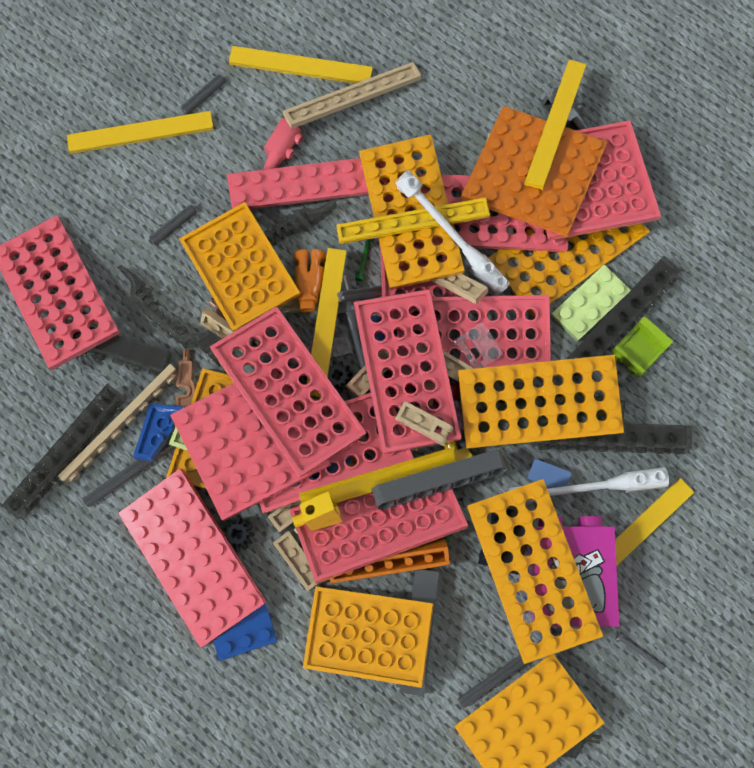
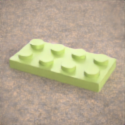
(590, 303)

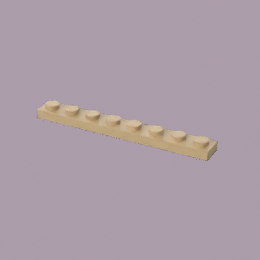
(351, 95)
(114, 429)

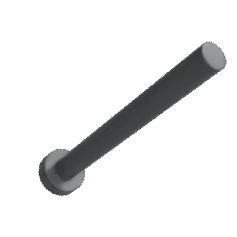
(619, 637)

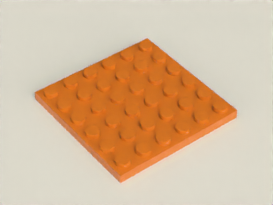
(506, 163)

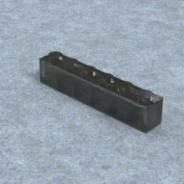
(129, 352)

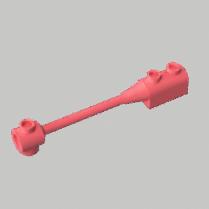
(281, 143)

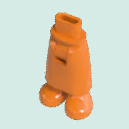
(306, 281)

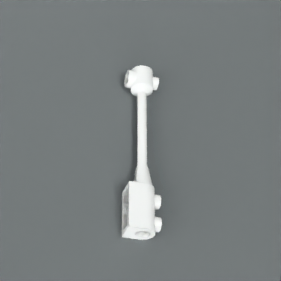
(480, 265)
(631, 482)

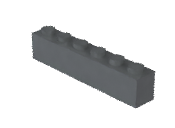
(423, 590)

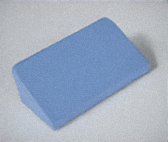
(552, 475)

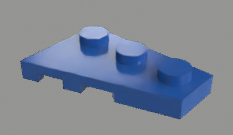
(155, 431)
(248, 634)

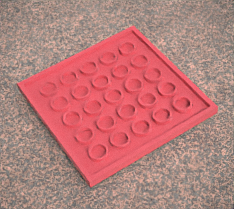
(620, 187)
(236, 451)

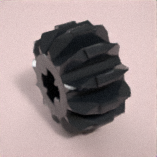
(344, 379)
(241, 527)

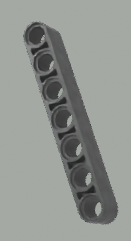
(439, 479)

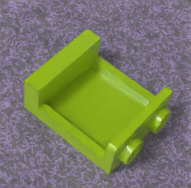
(641, 347)

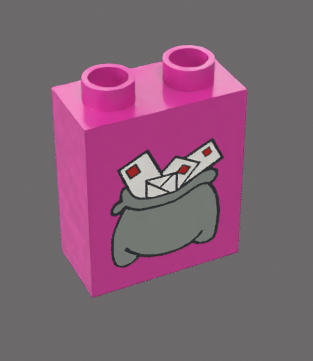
(596, 561)

